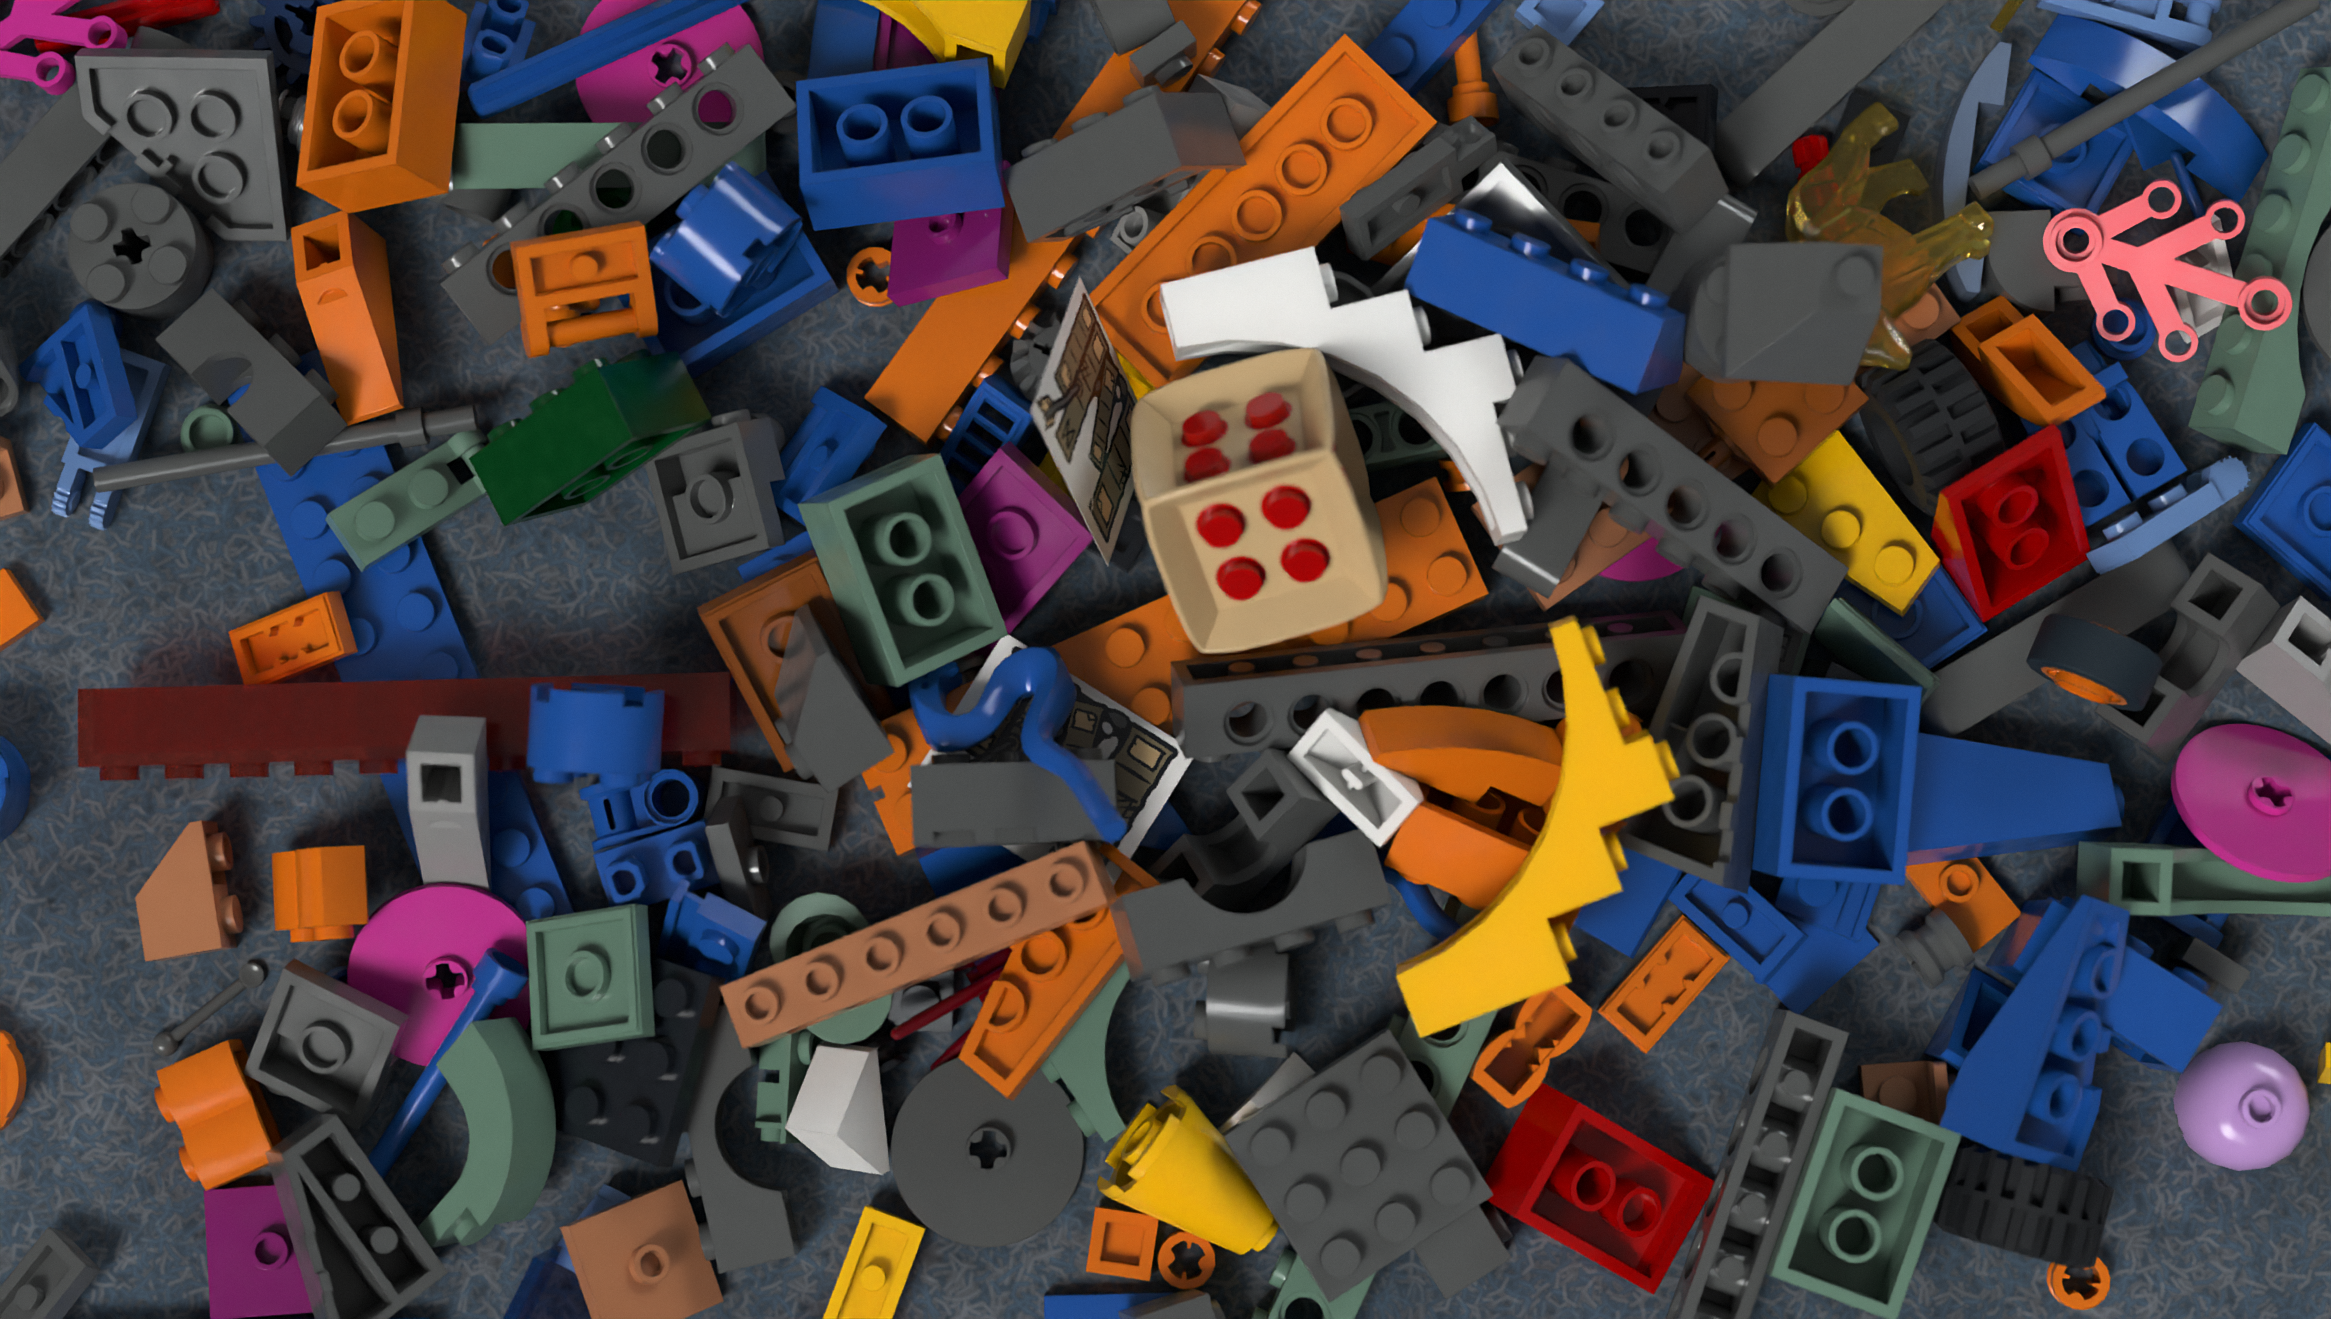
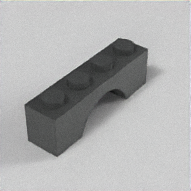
(1174, 928)
(745, 1217)

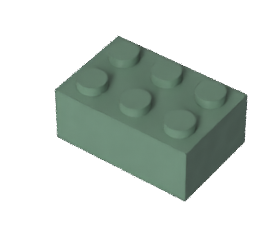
(903, 569)
(1863, 1204)

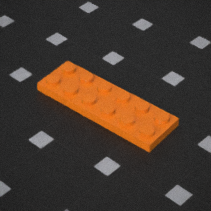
(1303, 162)

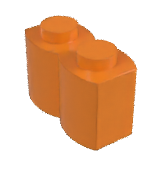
(320, 892)
(1518, 1056)
(219, 1114)

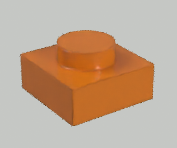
(1122, 1243)

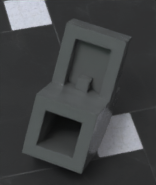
(2023, 272)

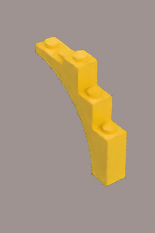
(1511, 944)

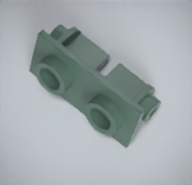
(776, 1099)

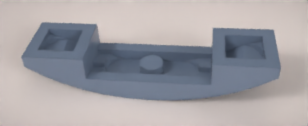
(1981, 97)

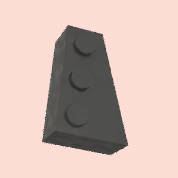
(1120, 161)
(1002, 801)
(347, 1227)

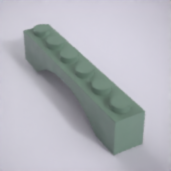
(2254, 375)
(2188, 881)

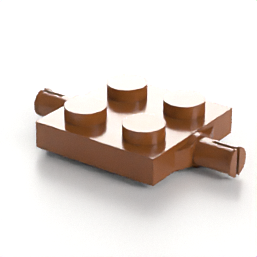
(1770, 423)

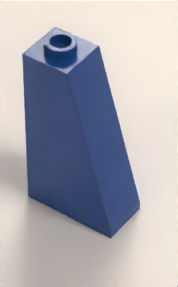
(2005, 801)

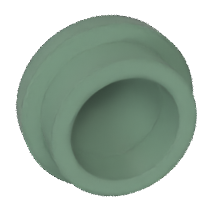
(209, 428)

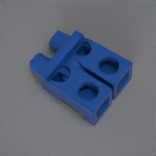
(2111, 446)

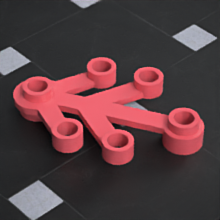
(2155, 265)

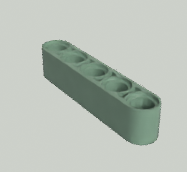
(534, 152)

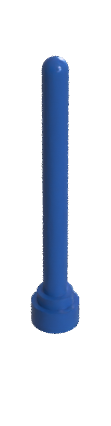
(495, 982)

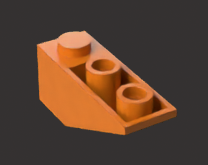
(350, 311)

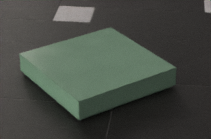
(590, 977)

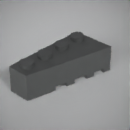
(1715, 733)

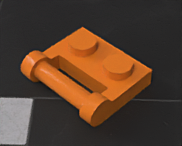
(580, 269)

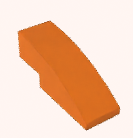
(2023, 364)
(1466, 750)

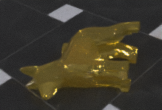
(1842, 205)

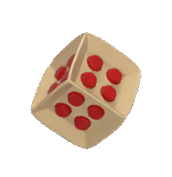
(1258, 501)

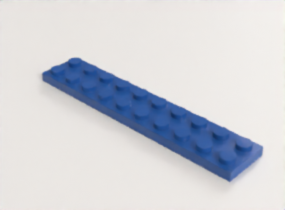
(402, 634)

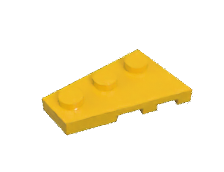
(1855, 521)

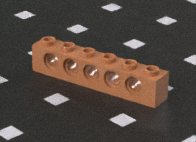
(919, 944)

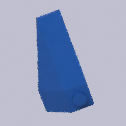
(2034, 1064)

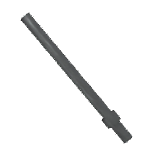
(2036, 154)
(408, 427)

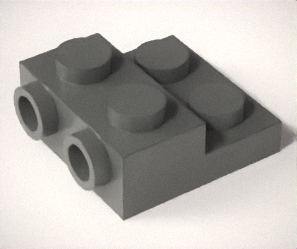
(718, 492)
(326, 1045)

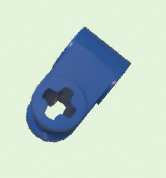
(638, 812)

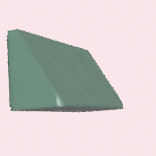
(1870, 649)

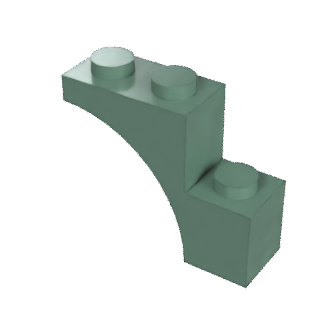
(1082, 1063)

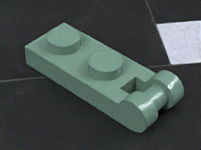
(408, 502)

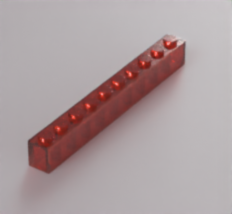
(359, 723)

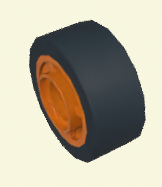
(2094, 662)

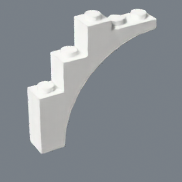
(1376, 342)

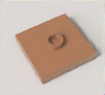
(643, 1258)

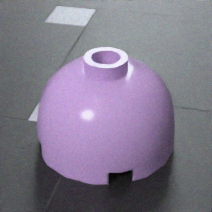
(2241, 1106)

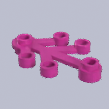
(43, 22)

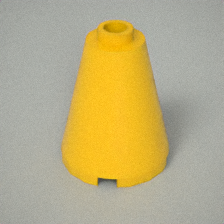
(1186, 1175)

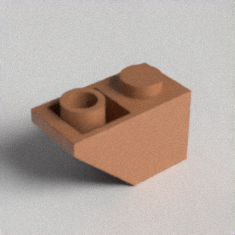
(186, 899)

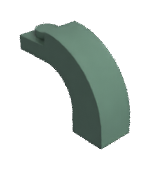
(509, 1131)

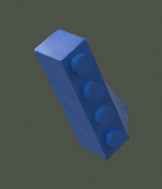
(1548, 303)

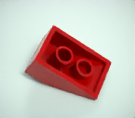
(2011, 525)
(1596, 1187)

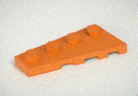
(1047, 989)

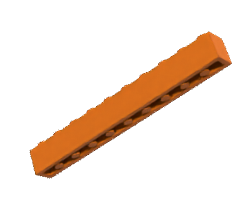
(967, 330)

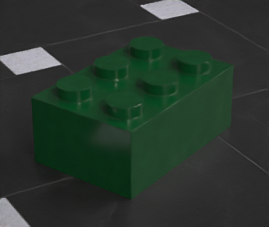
(589, 435)

